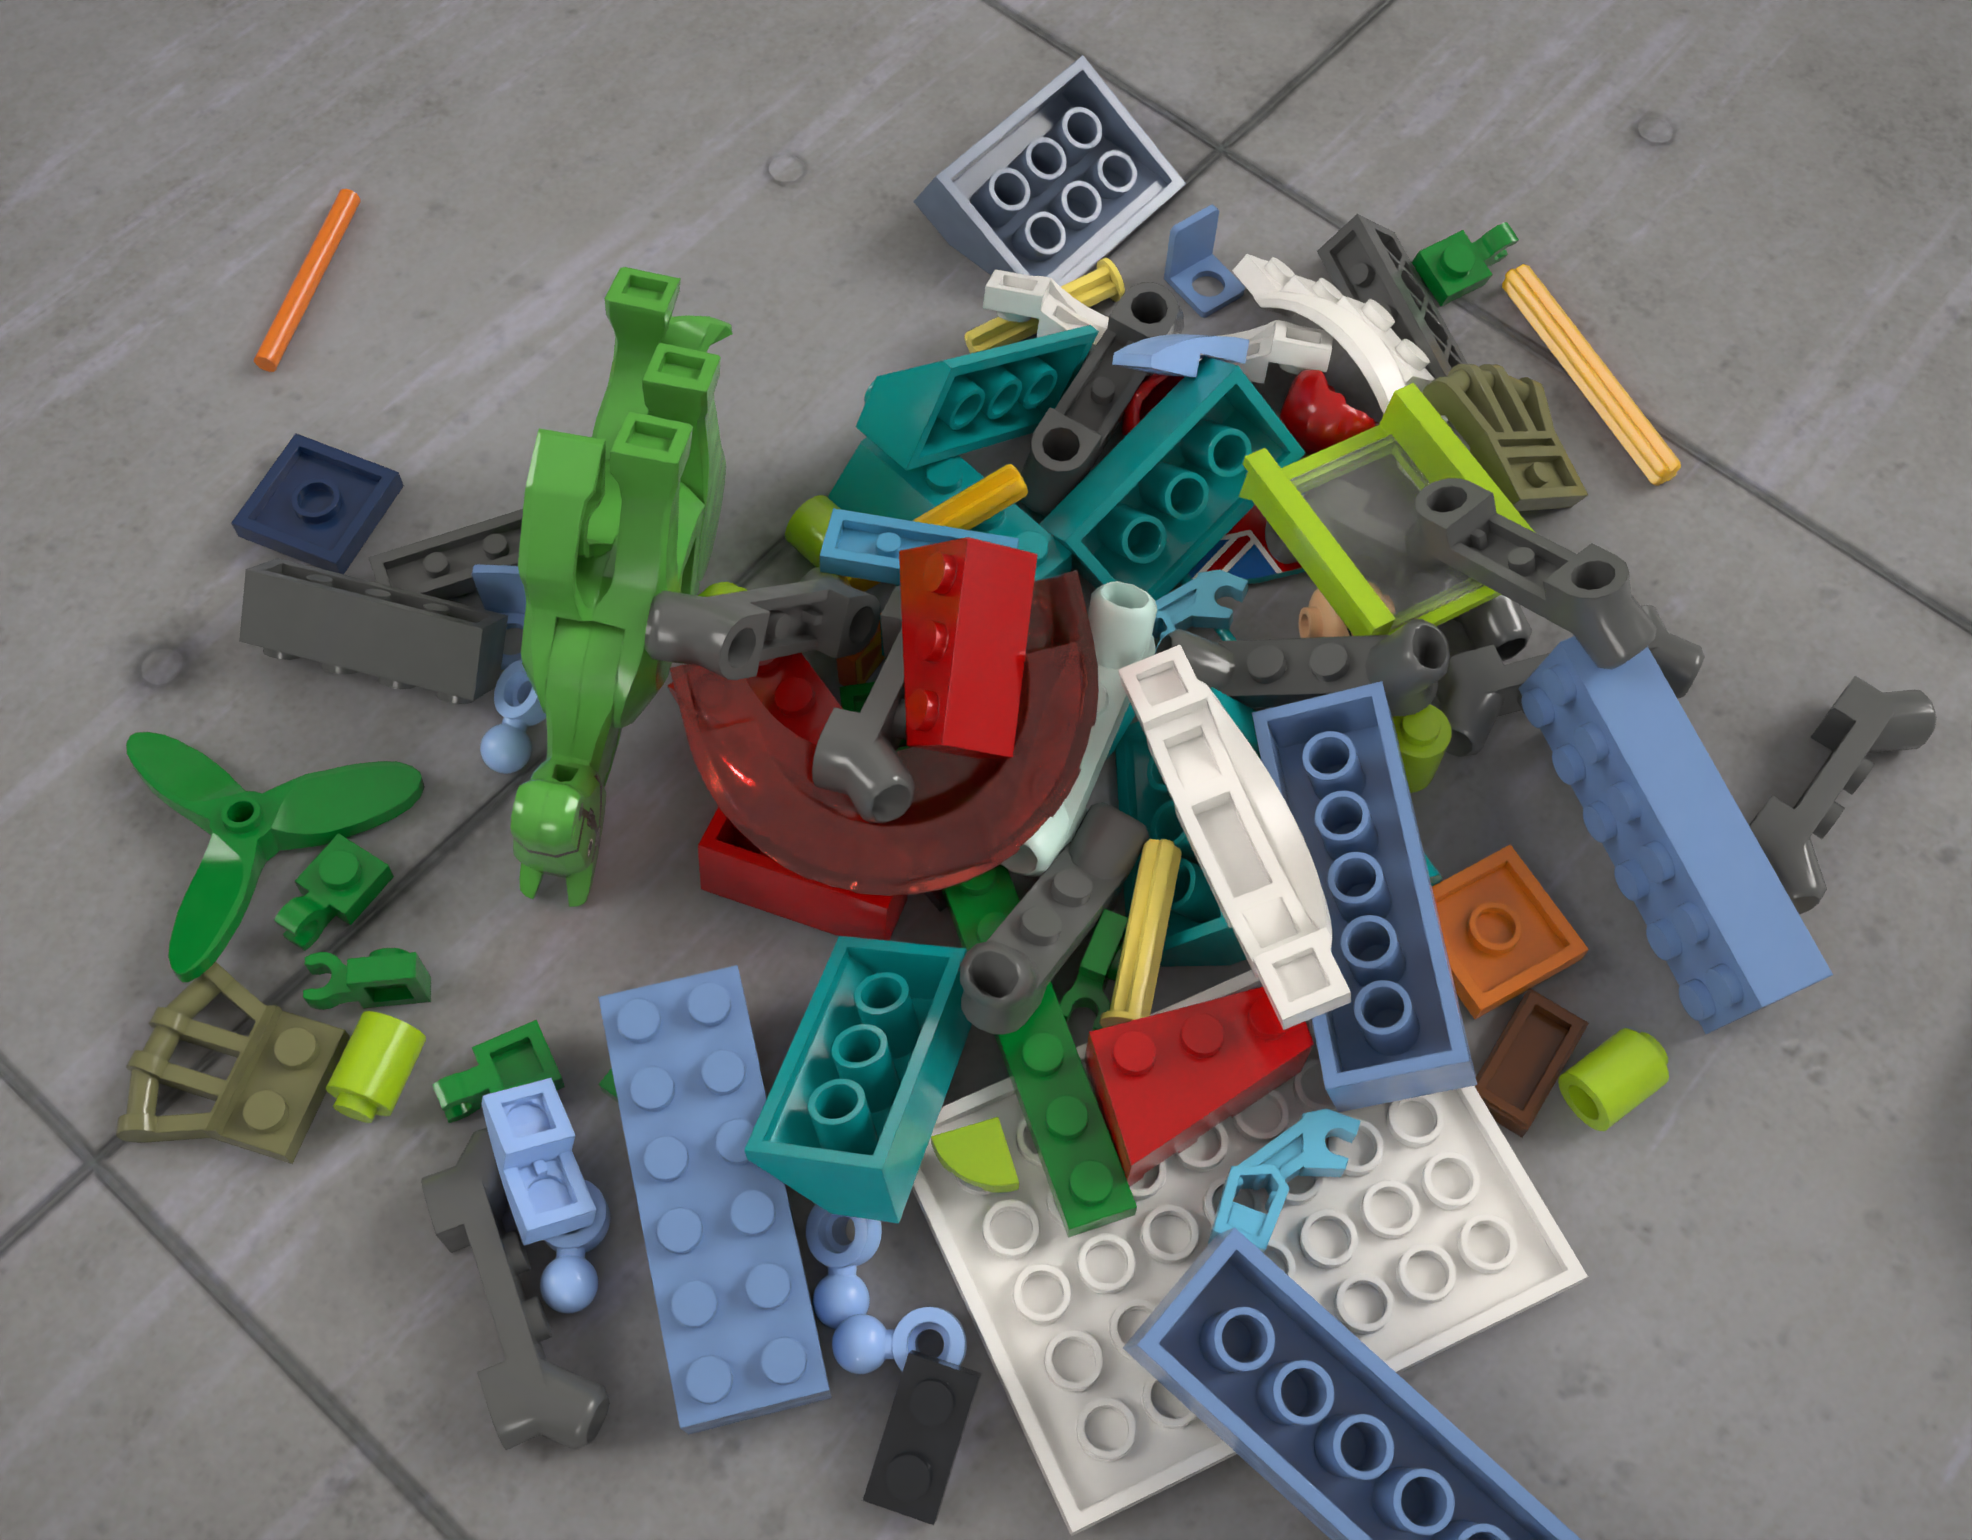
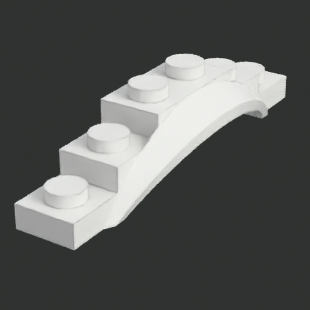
(1024, 296)
(1356, 325)
(1240, 836)

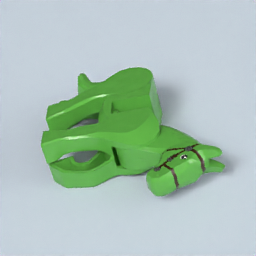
(599, 538)

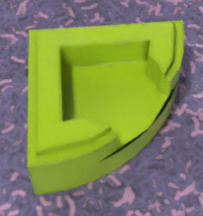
(978, 1156)

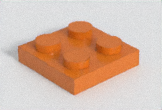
(1502, 931)

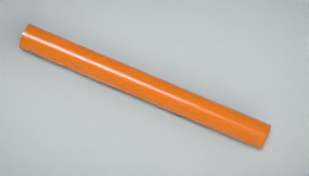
(307, 281)

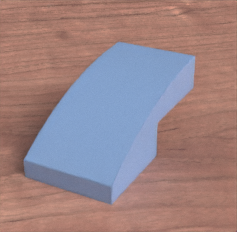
(1180, 353)
(536, 1161)

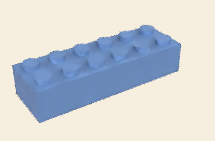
(1353, 804)
(1672, 834)
(710, 1219)
(1323, 1410)

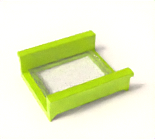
(1351, 510)

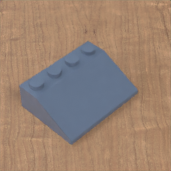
(1052, 183)

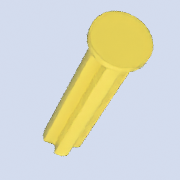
(1089, 289)
(1144, 933)

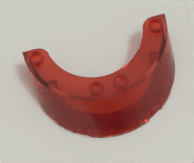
(963, 809)

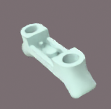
(1122, 635)

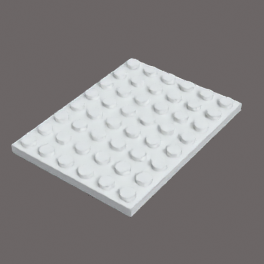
(1406, 1249)

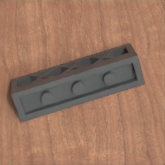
(1372, 264)

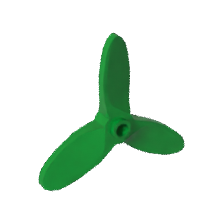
(253, 828)

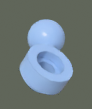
(507, 745)
(570, 1279)
(841, 1291)
(864, 1343)

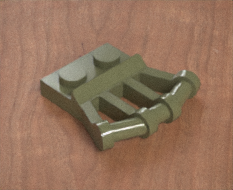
(1509, 434)
(269, 1091)

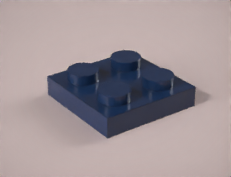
(318, 504)

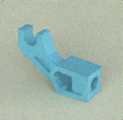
(1196, 603)
(1293, 1153)

